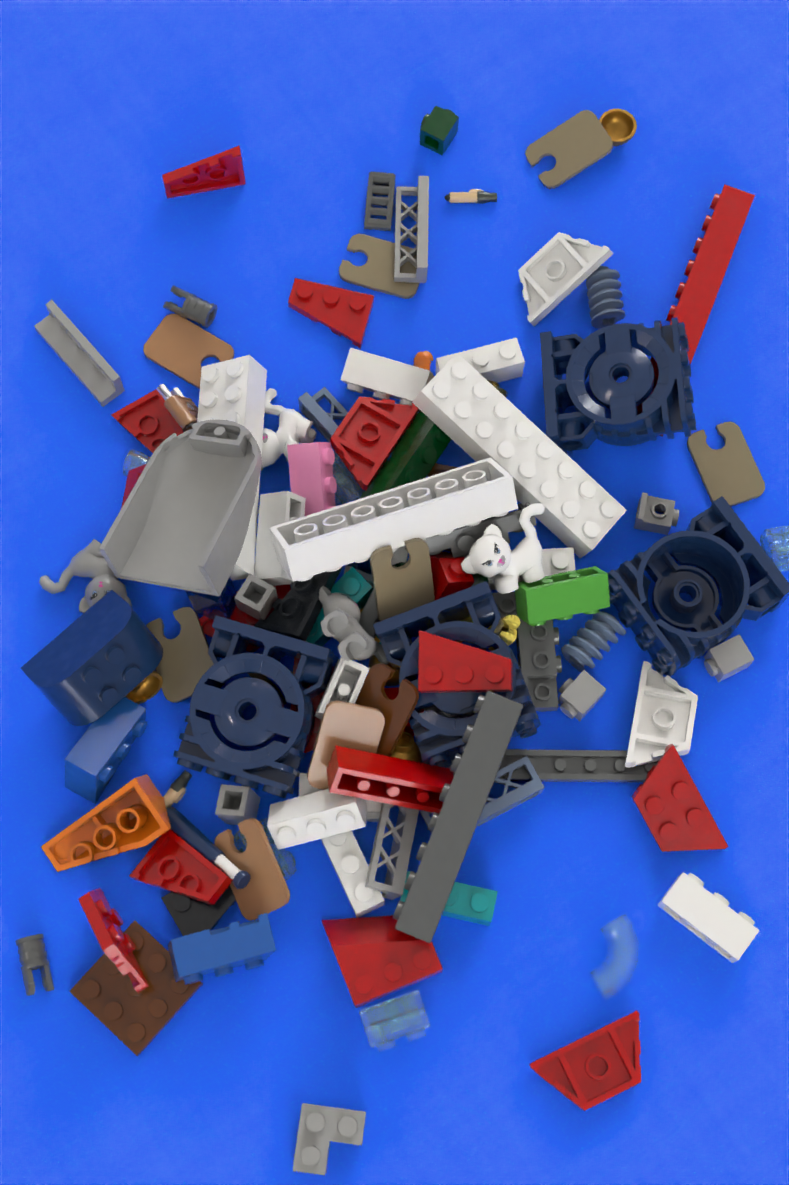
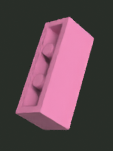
(313, 475)

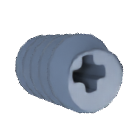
(604, 297)
(591, 640)

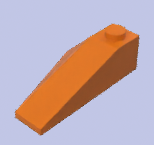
(118, 824)

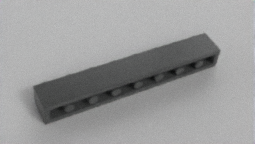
(458, 817)

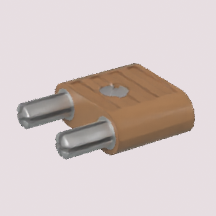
(180, 407)

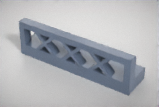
(321, 420)
(510, 800)

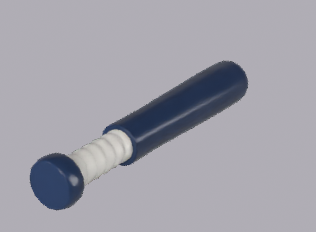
(196, 839)

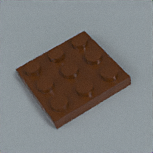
(134, 1015)

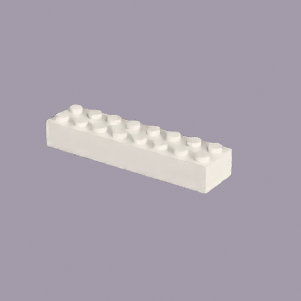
(237, 393)
(492, 427)
(390, 517)

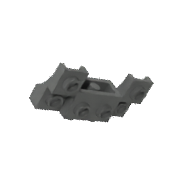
(462, 538)
(535, 655)

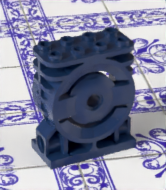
(607, 356)
(724, 550)
(437, 735)
(278, 762)

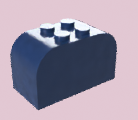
(95, 661)

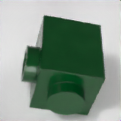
(438, 129)

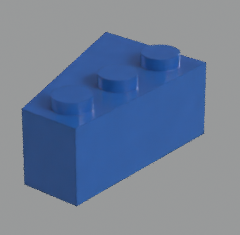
(103, 748)
(221, 950)

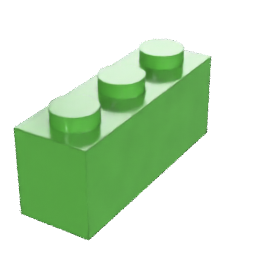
(562, 596)

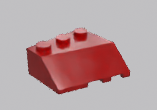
(378, 956)

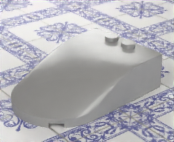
(188, 510)

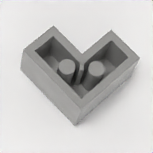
(318, 1128)

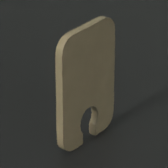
(574, 146)
(379, 269)
(728, 470)
(404, 586)
(183, 657)

